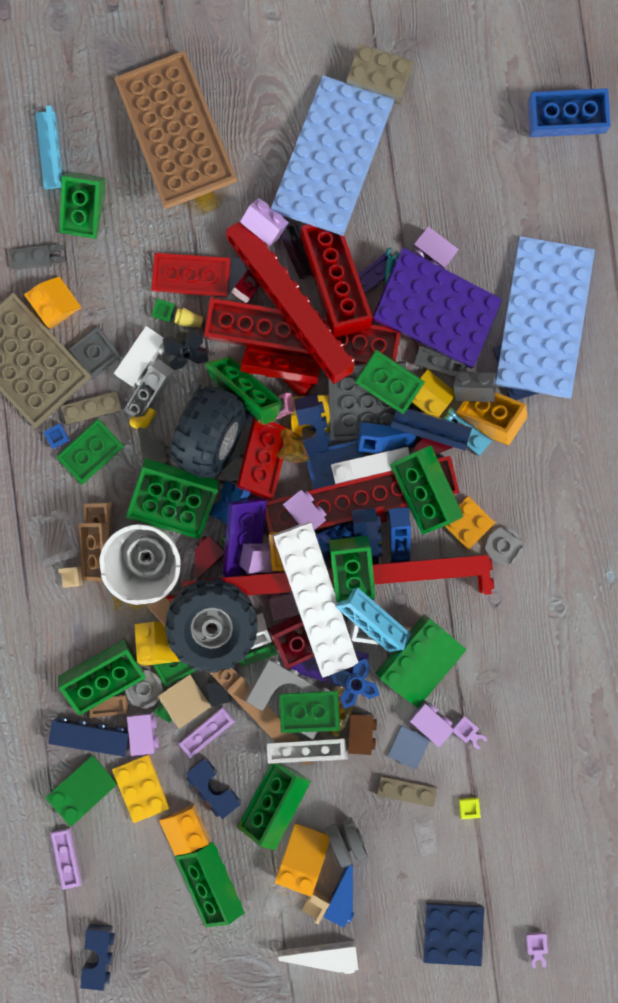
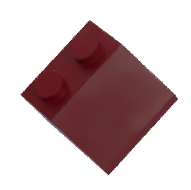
(291, 641)

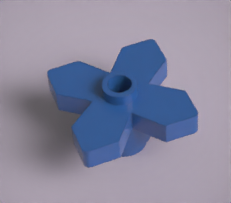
(229, 494)
(350, 693)

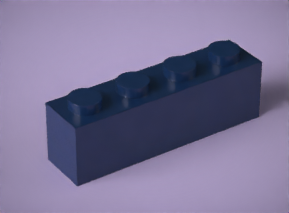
(89, 737)

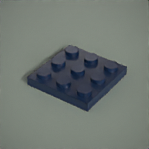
(453, 934)

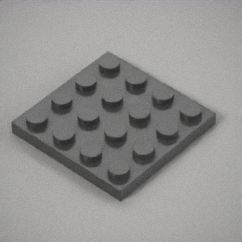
(352, 404)

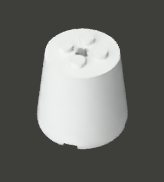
(133, 576)

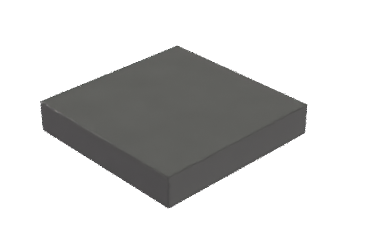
(95, 352)

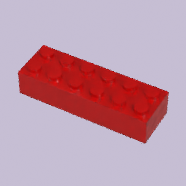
(336, 280)

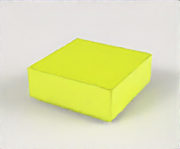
(469, 808)

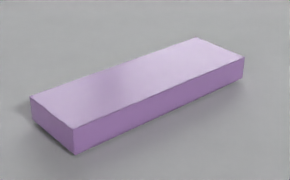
(206, 732)
(66, 858)

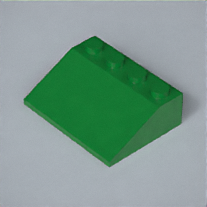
(172, 499)
(422, 663)

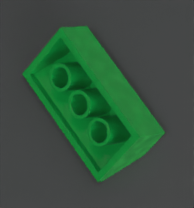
(255, 396)
(426, 490)
(101, 677)
(273, 805)
(210, 886)

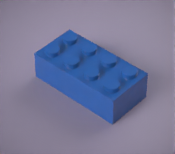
(569, 112)

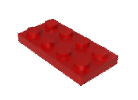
(191, 275)
(280, 365)
(260, 462)

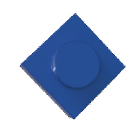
(56, 436)

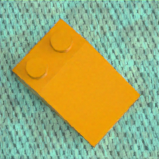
(496, 419)
(302, 859)

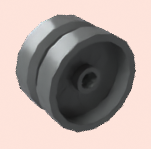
(347, 842)

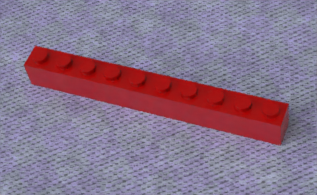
(291, 302)

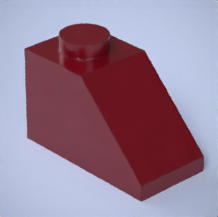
(206, 555)

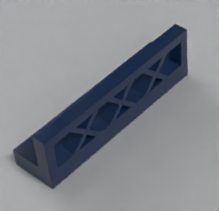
(432, 428)

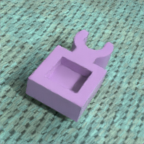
(467, 730)
(537, 946)

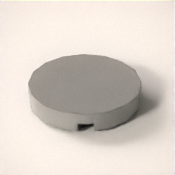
(503, 546)
(145, 692)

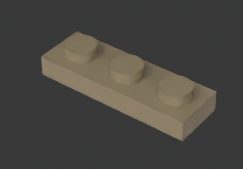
(91, 408)
(406, 791)

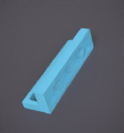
(49, 148)
(374, 621)

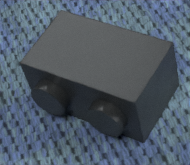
(475, 386)

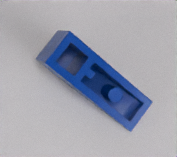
(400, 534)
(342, 900)

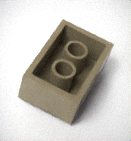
(380, 72)

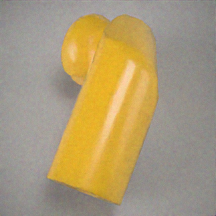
(143, 421)

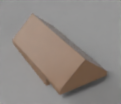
(93, 536)

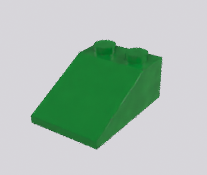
(81, 204)
(352, 566)
(81, 790)

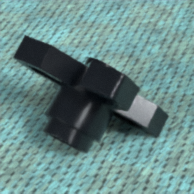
(184, 347)

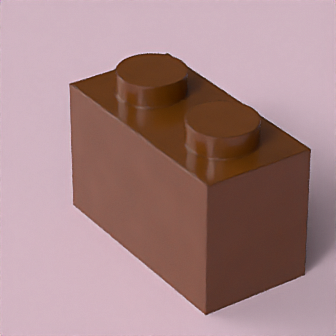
(361, 732)

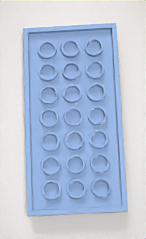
(332, 155)
(544, 317)

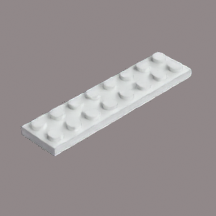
(315, 598)

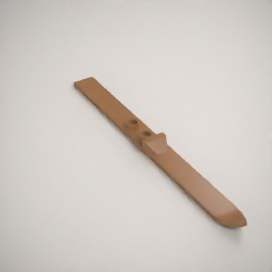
(237, 688)

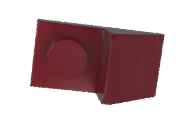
(246, 287)

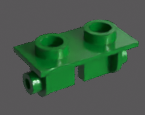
(259, 653)

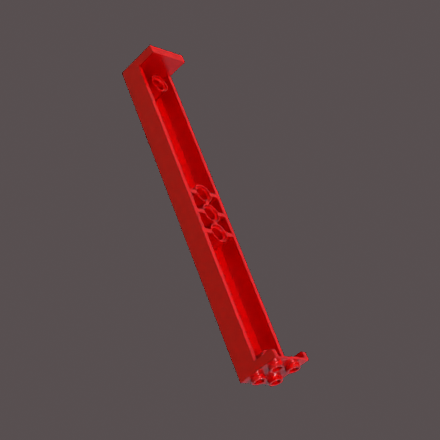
(383, 573)

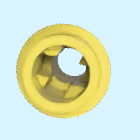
(187, 318)

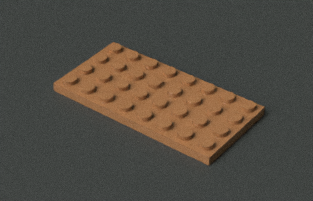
(175, 130)

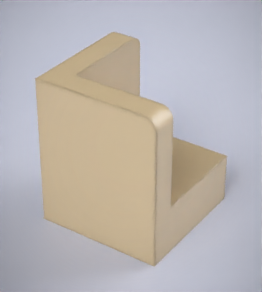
(71, 576)
(316, 906)

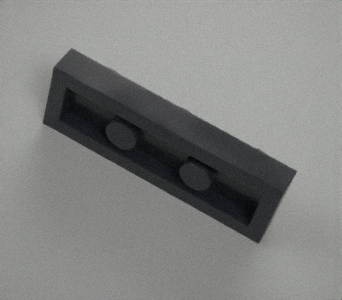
(295, 250)

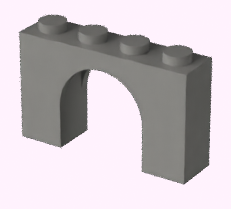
(270, 678)

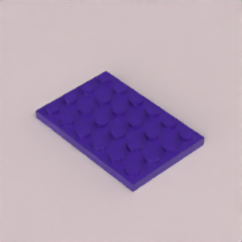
(436, 308)

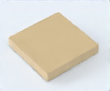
(184, 701)

